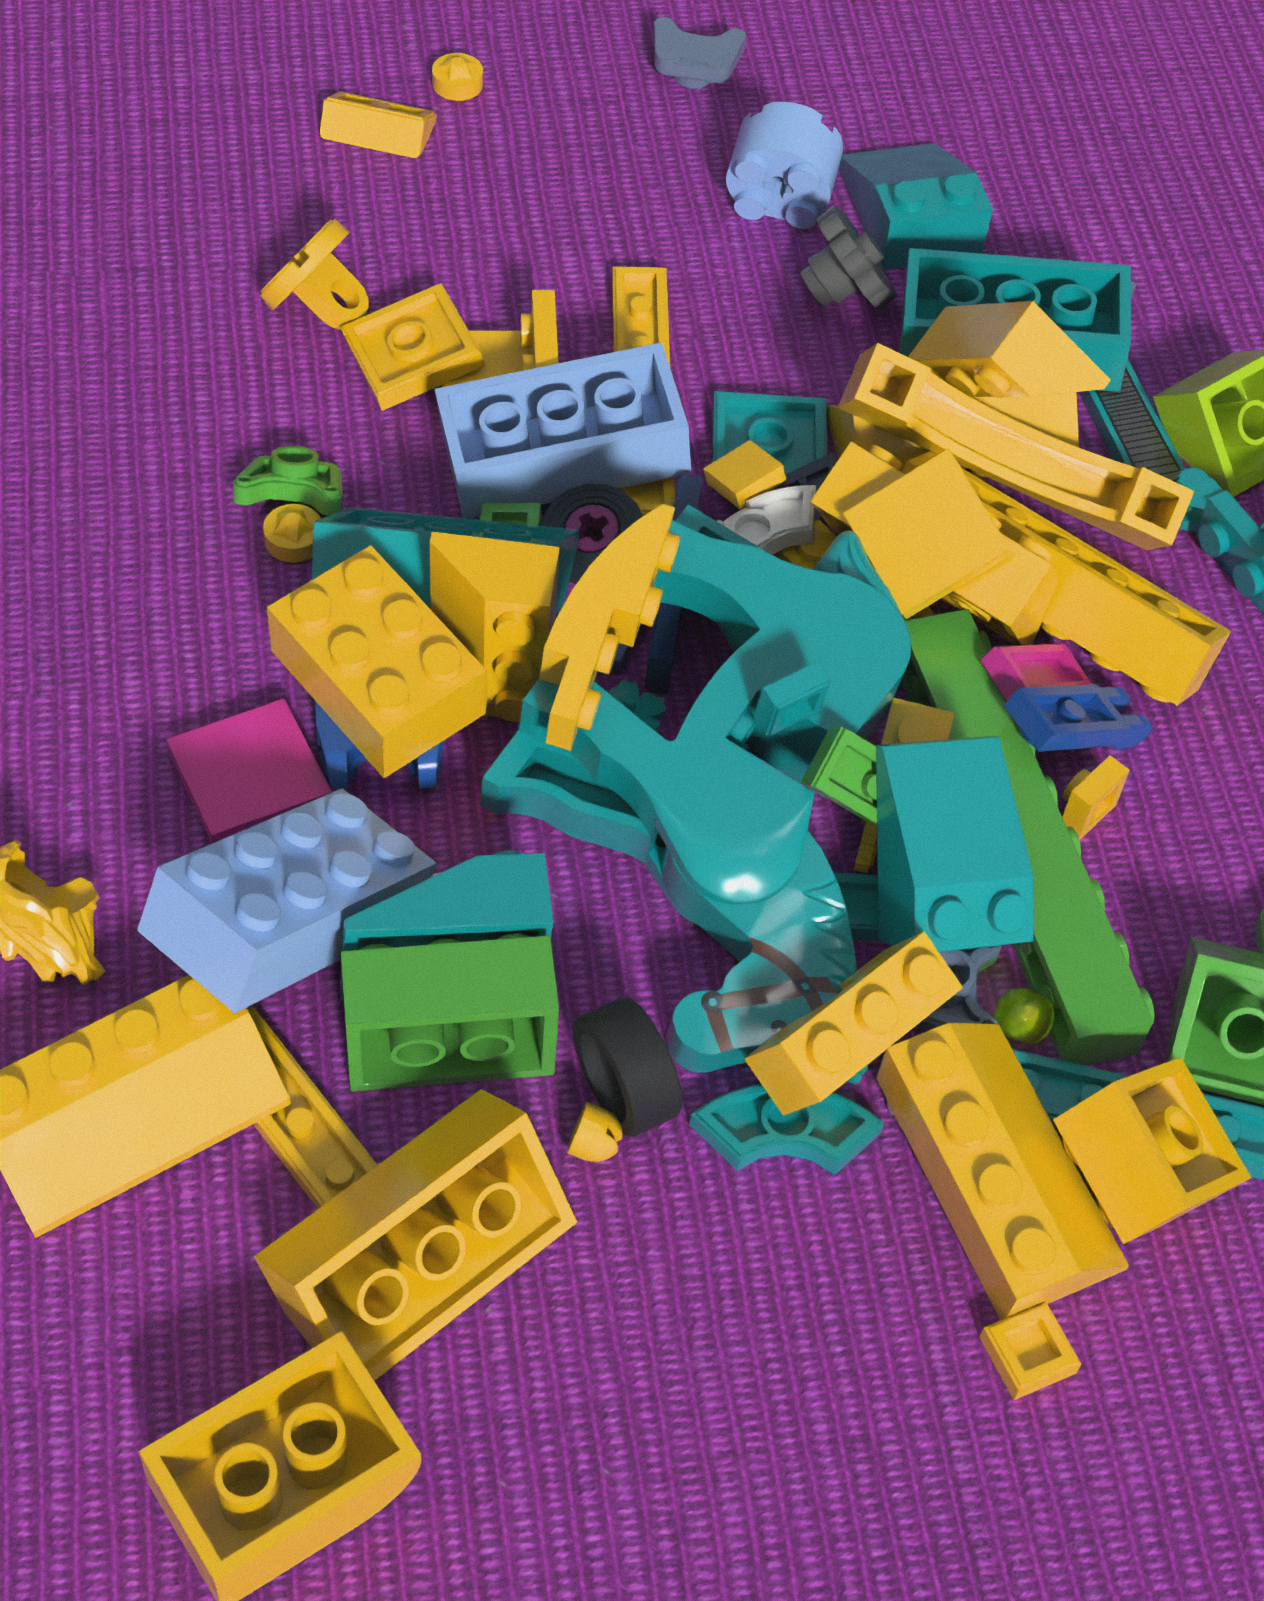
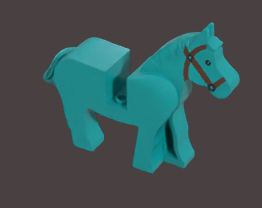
(706, 813)

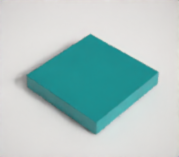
(783, 426)

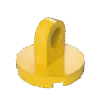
(315, 274)

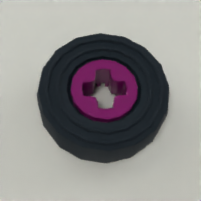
(592, 506)

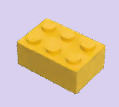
(377, 660)

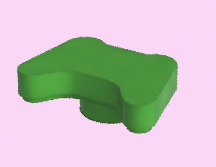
(291, 475)

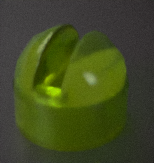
(1021, 1020)

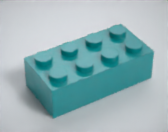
(1080, 297)

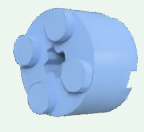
(784, 164)

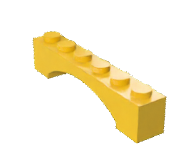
(933, 414)

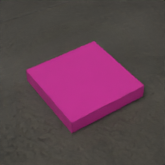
(247, 769)

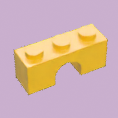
(855, 1026)

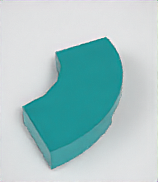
(751, 1127)

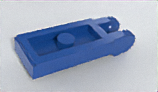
(1076, 717)

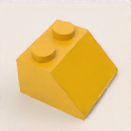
(1150, 1149)

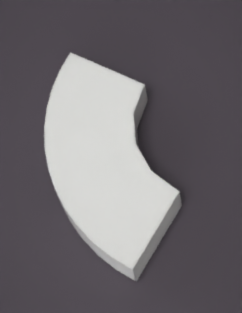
(777, 518)

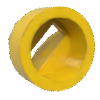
(595, 1134)

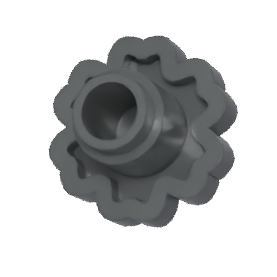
(847, 264)

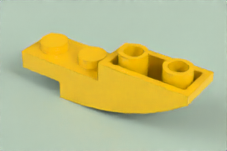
(601, 613)

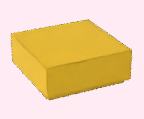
(744, 473)
(1029, 1350)

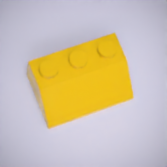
(1005, 352)
(499, 606)

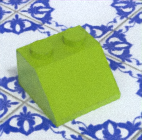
(1219, 420)

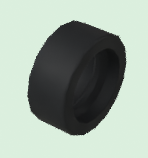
(628, 1065)

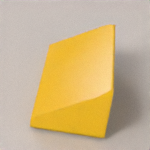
(376, 124)

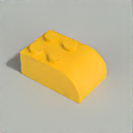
(281, 1468)

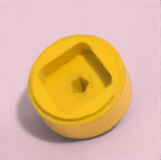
(457, 76)
(290, 532)

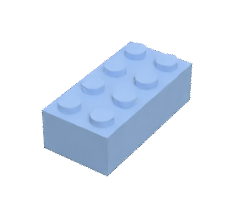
(563, 428)
(276, 896)

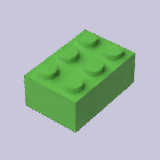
(450, 1012)

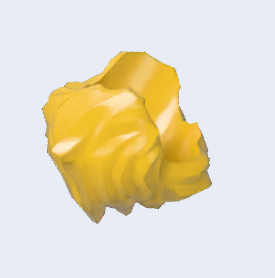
(46, 923)

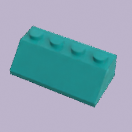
(405, 542)

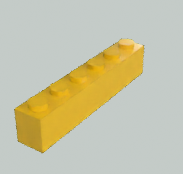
(1110, 608)

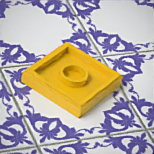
(412, 346)
(927, 533)

